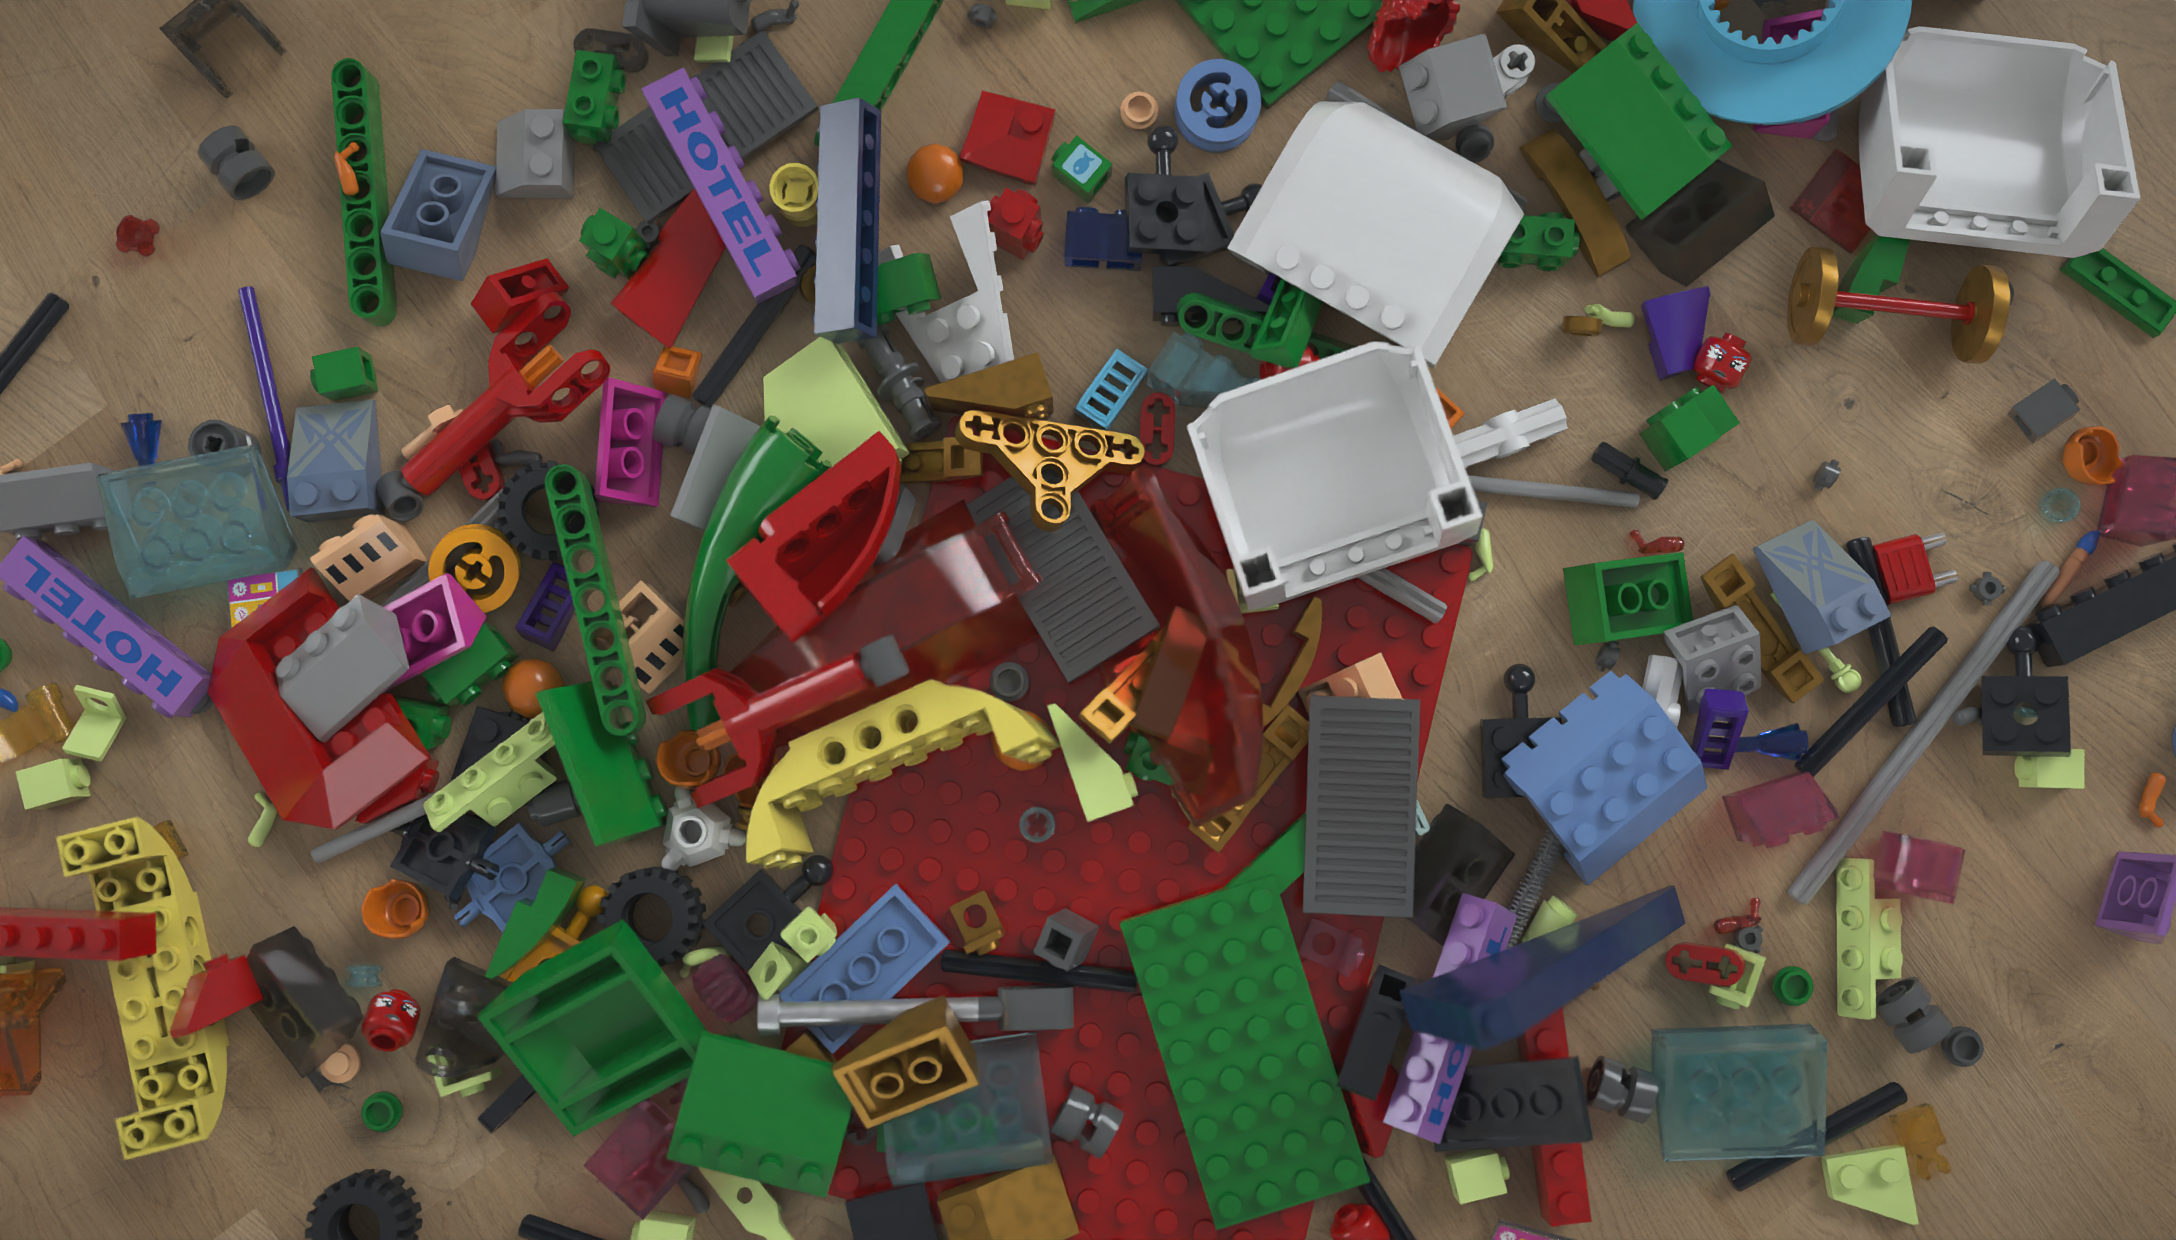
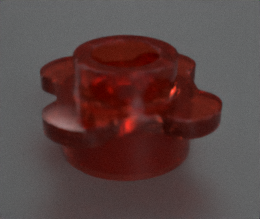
(129, 228)

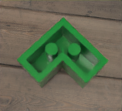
(1688, 428)

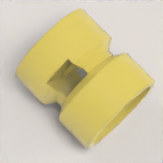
(795, 194)

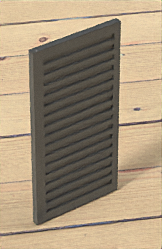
(755, 101)
(1087, 598)
(1361, 806)

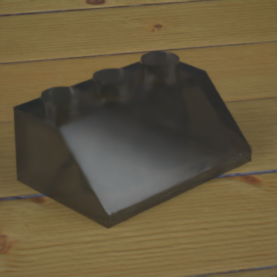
(1703, 222)
(1452, 860)
(302, 1000)

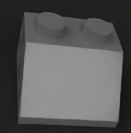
(1453, 87)
(535, 156)

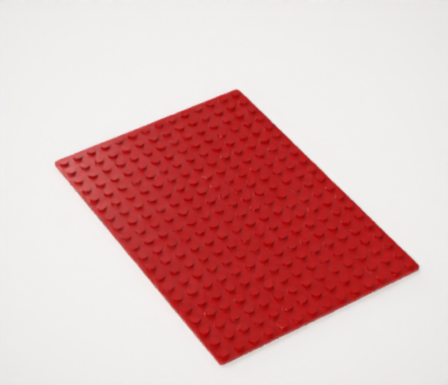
(956, 831)

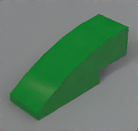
(1872, 272)
(535, 919)

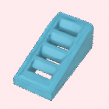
(1094, 416)

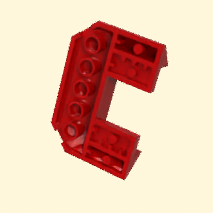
(302, 775)

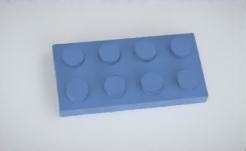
(869, 960)

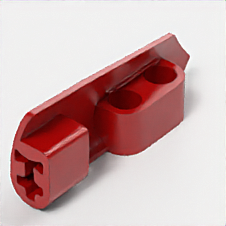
(673, 274)

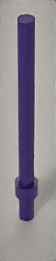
(267, 387)

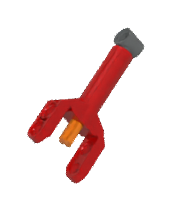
(510, 394)
(753, 717)

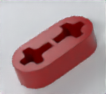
(1166, 431)
(472, 478)
(1703, 973)

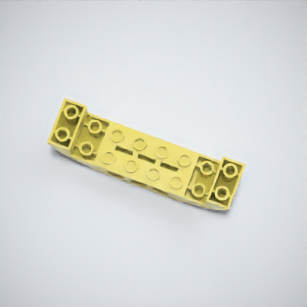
(868, 748)
(176, 1079)

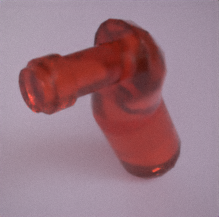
(1661, 544)
(1736, 923)

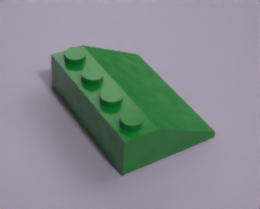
(1639, 121)
(602, 767)
(761, 1115)

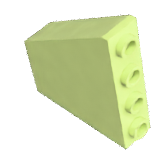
(827, 401)

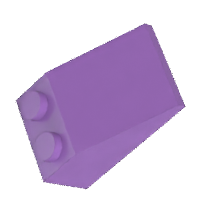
(2140, 896)

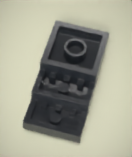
(893, 1214)

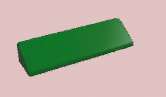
(1286, 326)

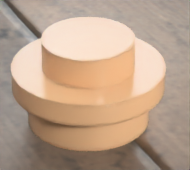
(1139, 111)
(342, 1064)

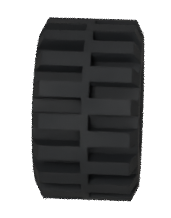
(512, 511)
(675, 891)
(375, 1190)

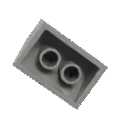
(714, 457)
(52, 501)
(343, 666)

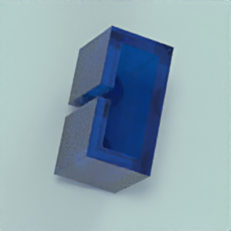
(1098, 238)

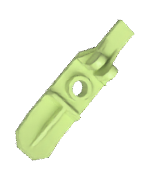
(758, 1215)

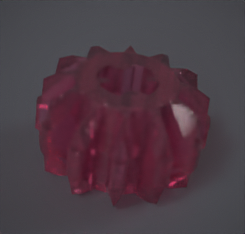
(725, 988)

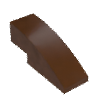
(1170, 673)

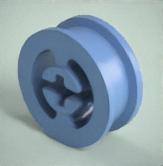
(1228, 83)

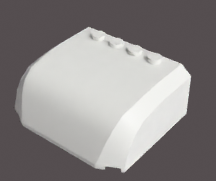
(1996, 145)
(1379, 224)
(1333, 472)

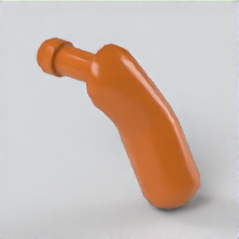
(345, 171)
(2149, 797)

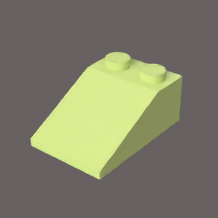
(1095, 774)

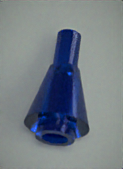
(143, 436)
(1783, 742)

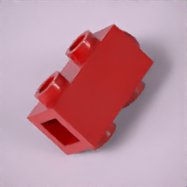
(1016, 222)

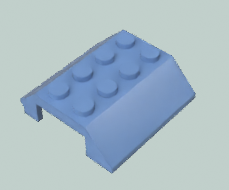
(1606, 773)

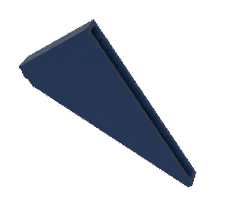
(1532, 980)

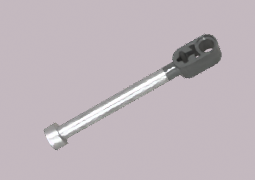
(1014, 1009)

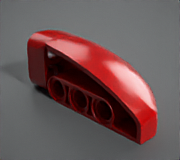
(822, 539)

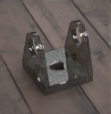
(202, 18)
(453, 1028)

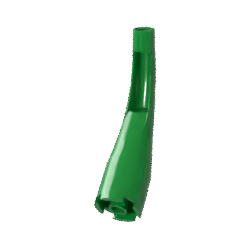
(763, 479)

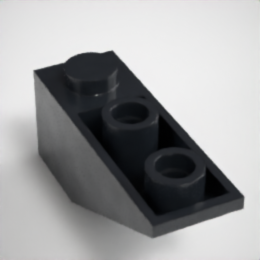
(1174, 282)
(1375, 1033)

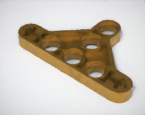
(1030, 457)

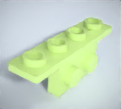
(498, 781)
(1865, 938)

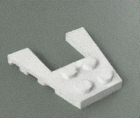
(974, 329)

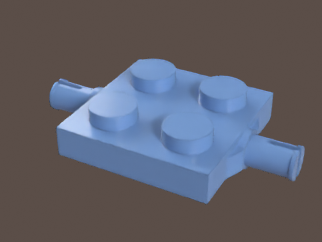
(522, 870)

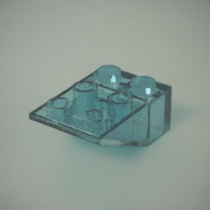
(1192, 374)

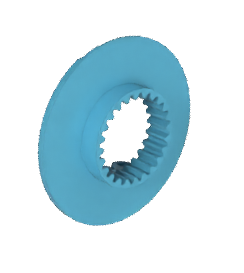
(1774, 80)

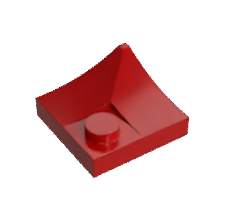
(1008, 137)

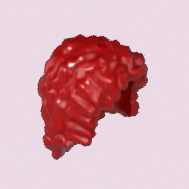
(1408, 30)

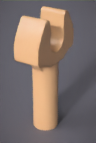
(439, 420)

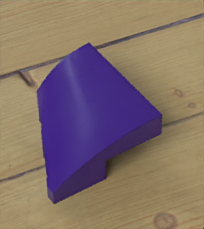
(1676, 330)

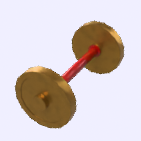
(1976, 316)

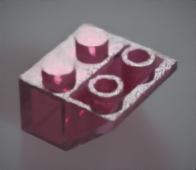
(2141, 501)
(1779, 808)
(635, 1161)

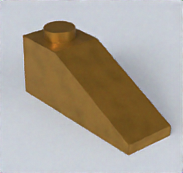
(1553, 30)

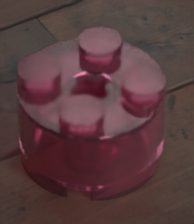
(1918, 867)

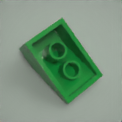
(1627, 598)

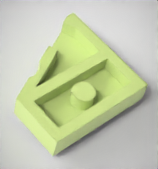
(1872, 1181)

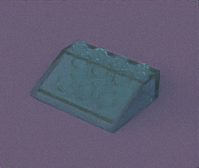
(195, 521)
(1740, 1091)
(979, 1129)

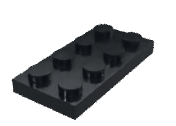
(1518, 1106)

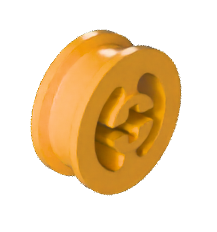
(493, 543)

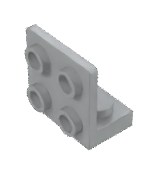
(1716, 654)

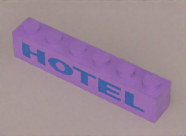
(720, 185)
(105, 627)
(1432, 1064)

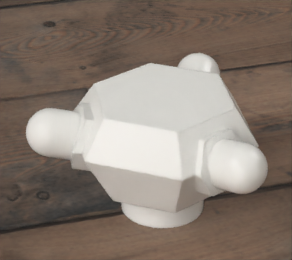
(695, 833)

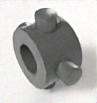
(982, 15)
(649, 233)
(1827, 474)
(1987, 588)
(1607, 656)
(1749, 938)

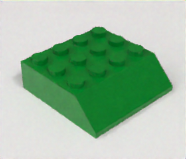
(596, 1028)

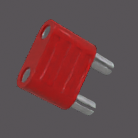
(1906, 567)

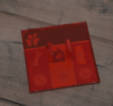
(1835, 202)

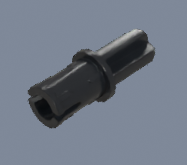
(1629, 470)

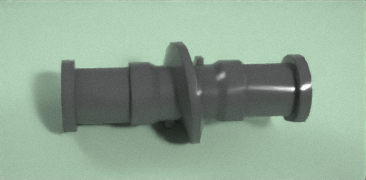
(900, 385)

